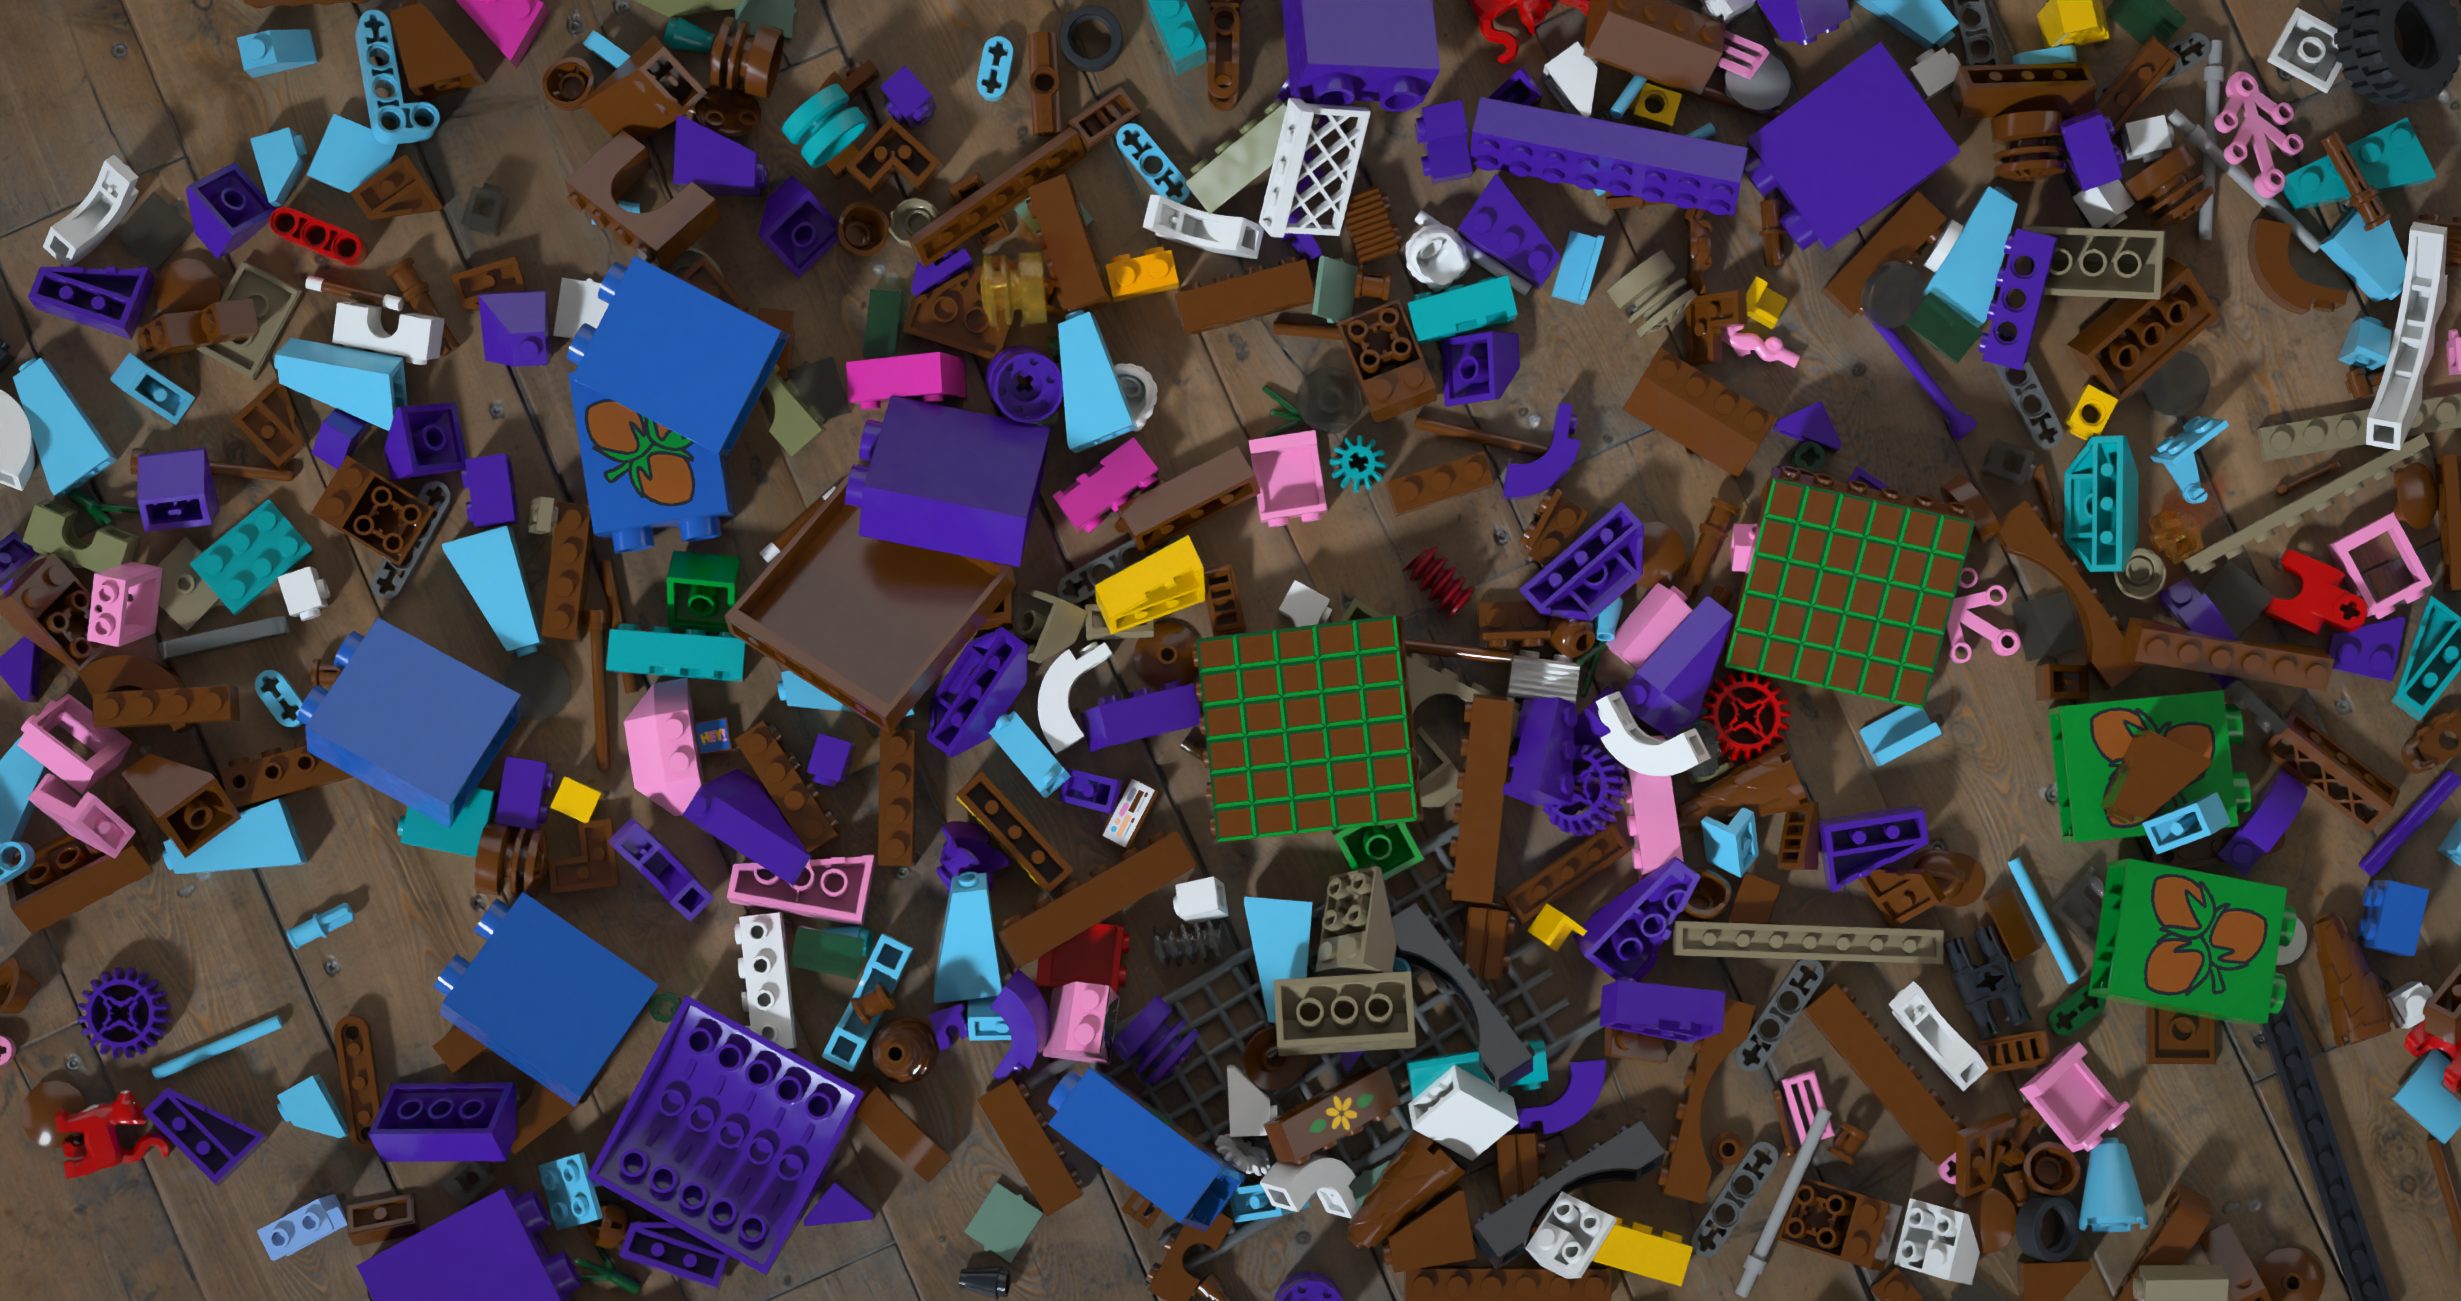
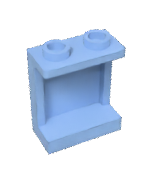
(303, 1227)

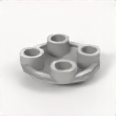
(1764, 90)

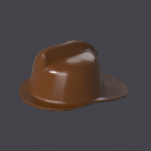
(1955, 874)
(16, 987)

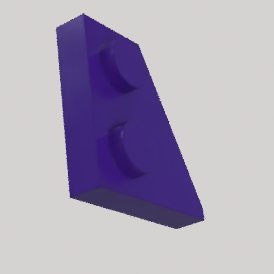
(2369, 650)

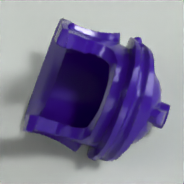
(969, 851)

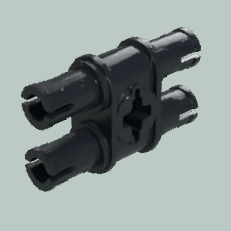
(1970, 975)

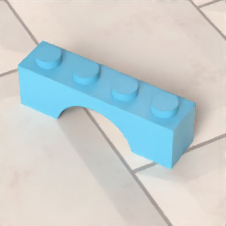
(851, 1034)

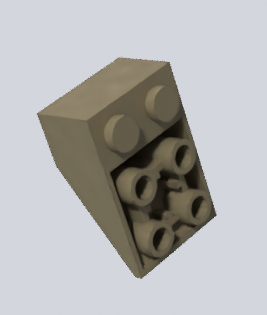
(1356, 926)

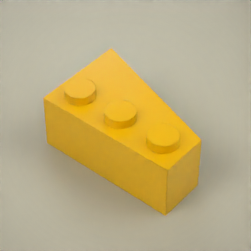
(2072, 23)
(1152, 587)
(1645, 1253)

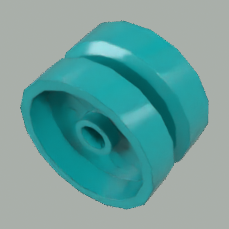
(825, 125)

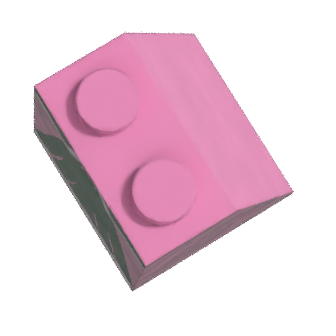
(1082, 1022)

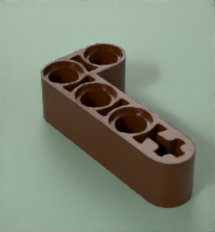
(2173, 1238)

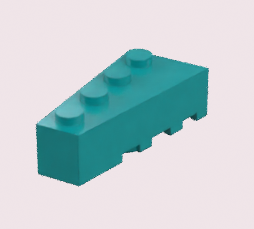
(2386, 158)
(676, 654)

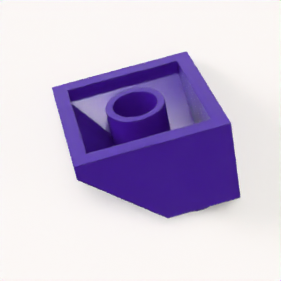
(227, 209)
(797, 226)
(516, 328)
(1479, 366)
(424, 442)

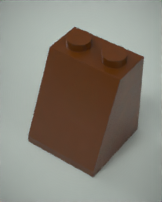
(430, 55)
(2150, 776)
(181, 801)
(1432, 1236)

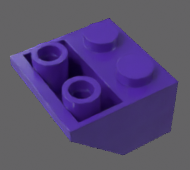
(176, 490)

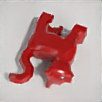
(1530, 12)
(102, 1143)

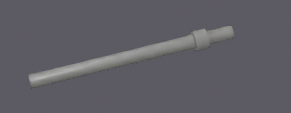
(2213, 76)
(2196, 136)
(1755, 1262)

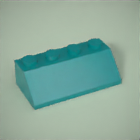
(1427, 1070)

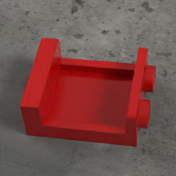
(1087, 958)

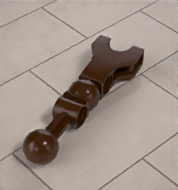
(1223, 55)

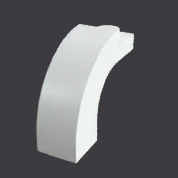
(96, 216)
(1203, 230)
(16, 444)
(1055, 691)
(1643, 752)
(1937, 1037)
(1292, 1185)

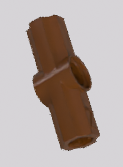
(1044, 63)

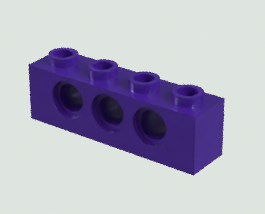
(2015, 352)

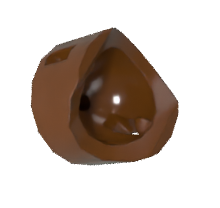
(610, 1228)

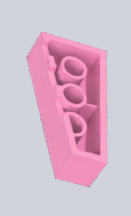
(1652, 820)
(825, 889)

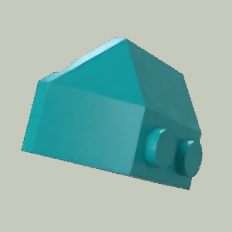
(2102, 504)

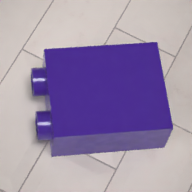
(1361, 51)
(1848, 150)
(949, 480)
(476, 1256)

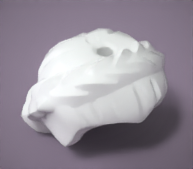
(1437, 256)
(1139, 391)

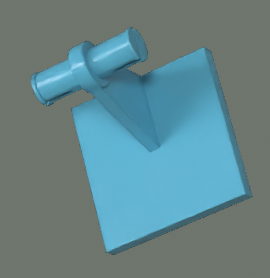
(2179, 457)
(570, 1191)

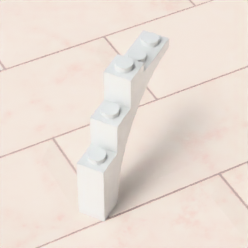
(2413, 338)

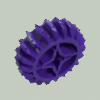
(1603, 790)
(134, 1003)

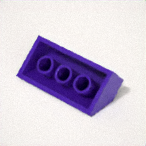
(446, 1122)

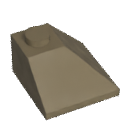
(1045, 622)
(1436, 772)

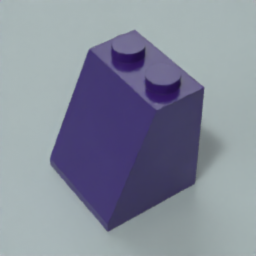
(1804, 18)
(715, 162)

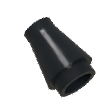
(987, 1281)

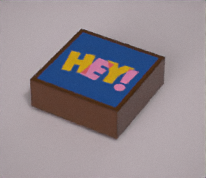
(713, 736)

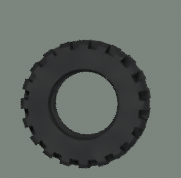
(2372, 57)

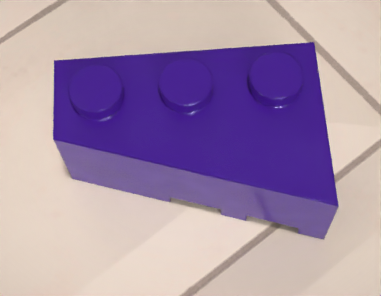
(1509, 235)
(94, 297)
(1141, 715)
(1544, 753)
(1867, 841)
(1662, 1010)
(204, 1135)
(675, 1252)

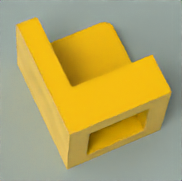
(1764, 303)
(576, 799)
(1553, 927)

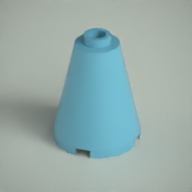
(2111, 1191)

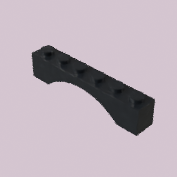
(1501, 1052)
(1623, 1158)

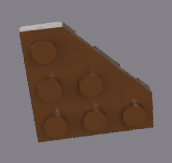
(956, 317)

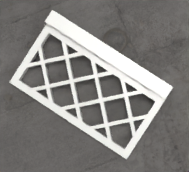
(1289, 159)

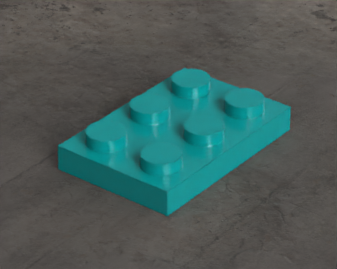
(251, 557)

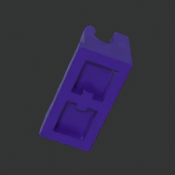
(948, 1020)

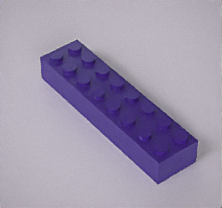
(1607, 156)

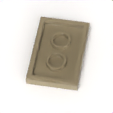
(273, 305)

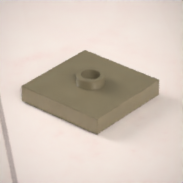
(182, 589)

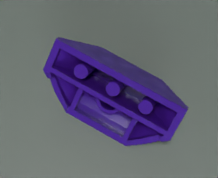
(1591, 569)
(977, 691)

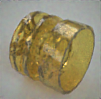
(1014, 289)

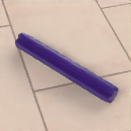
(2410, 823)

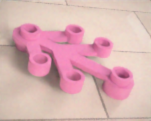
(2257, 129)
(1960, 614)

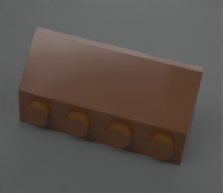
(1655, 41)
(2143, 334)
(1699, 413)
(74, 875)

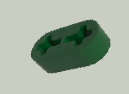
(2080, 1017)

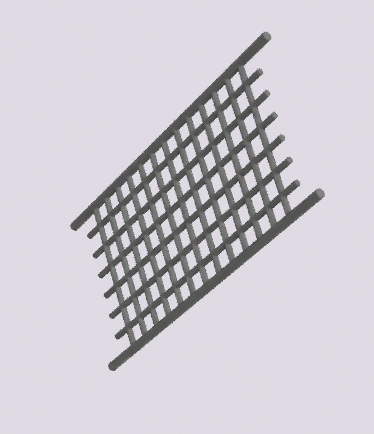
(1232, 964)

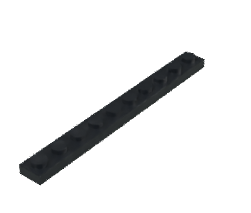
(2323, 1156)

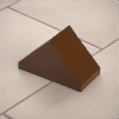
(2061, 682)

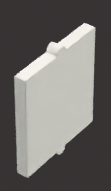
(578, 305)

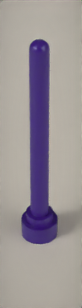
(1959, 422)

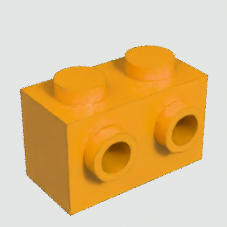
(1142, 274)

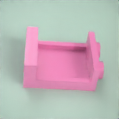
(1288, 478)
(82, 818)
(2074, 1100)

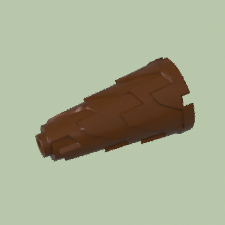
(1761, 785)
(2351, 987)
(917, 1046)
(1408, 1186)

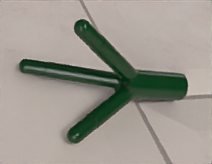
(1292, 415)
(96, 509)
(1595, 653)
(610, 1274)

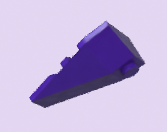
(1675, 678)

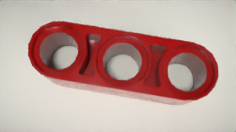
(307, 225)

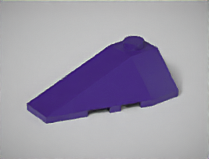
(745, 818)
(1632, 927)

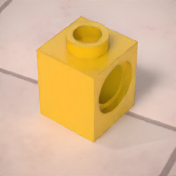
(1669, 101)
(2100, 402)

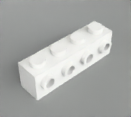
(767, 977)

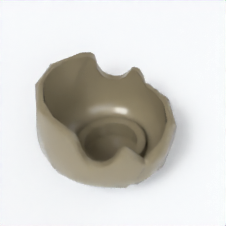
(911, 217)
(2143, 575)

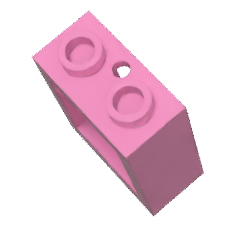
(2355, 582)
(121, 615)
(78, 721)

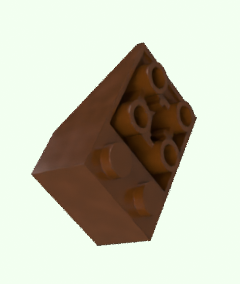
(644, 93)
(1387, 361)
(373, 510)
(52, 611)
(1840, 1224)

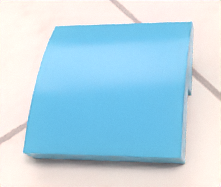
(348, 155)
(2428, 1100)

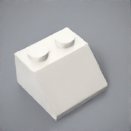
(2307, 50)
(1572, 80)
(1247, 1105)

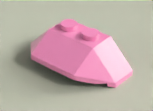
(665, 746)

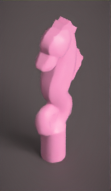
(1769, 350)

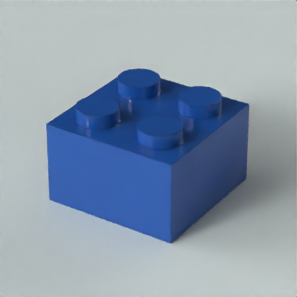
(2391, 917)

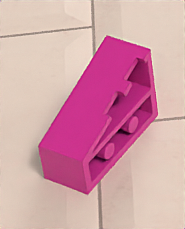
(508, 23)
(912, 377)
(1107, 486)

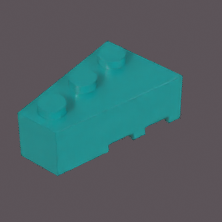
(1462, 310)
(2431, 659)

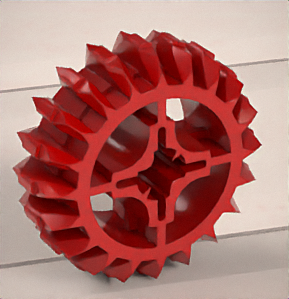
(1735, 703)

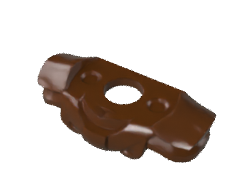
(1697, 249)
(2424, 750)

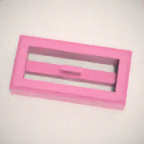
(1747, 45)
(1798, 1079)

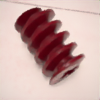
(1439, 581)

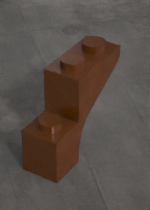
(190, 330)

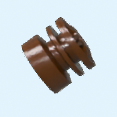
(740, 56)
(2028, 145)
(2170, 188)
(1964, 492)
(516, 862)

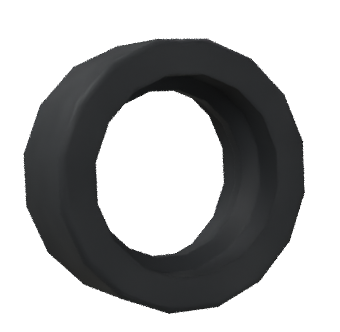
(1088, 13)
(2029, 1222)

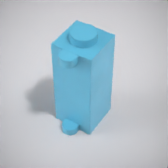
(1029, 754)

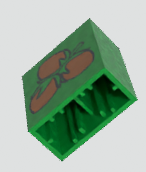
(2095, 736)
(2191, 942)

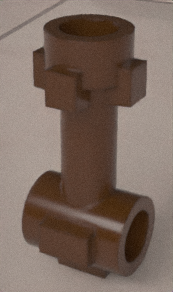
(2361, 383)
(2014, 1154)

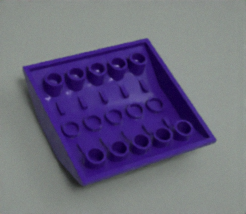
(727, 1135)

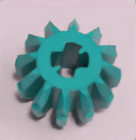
(1361, 453)

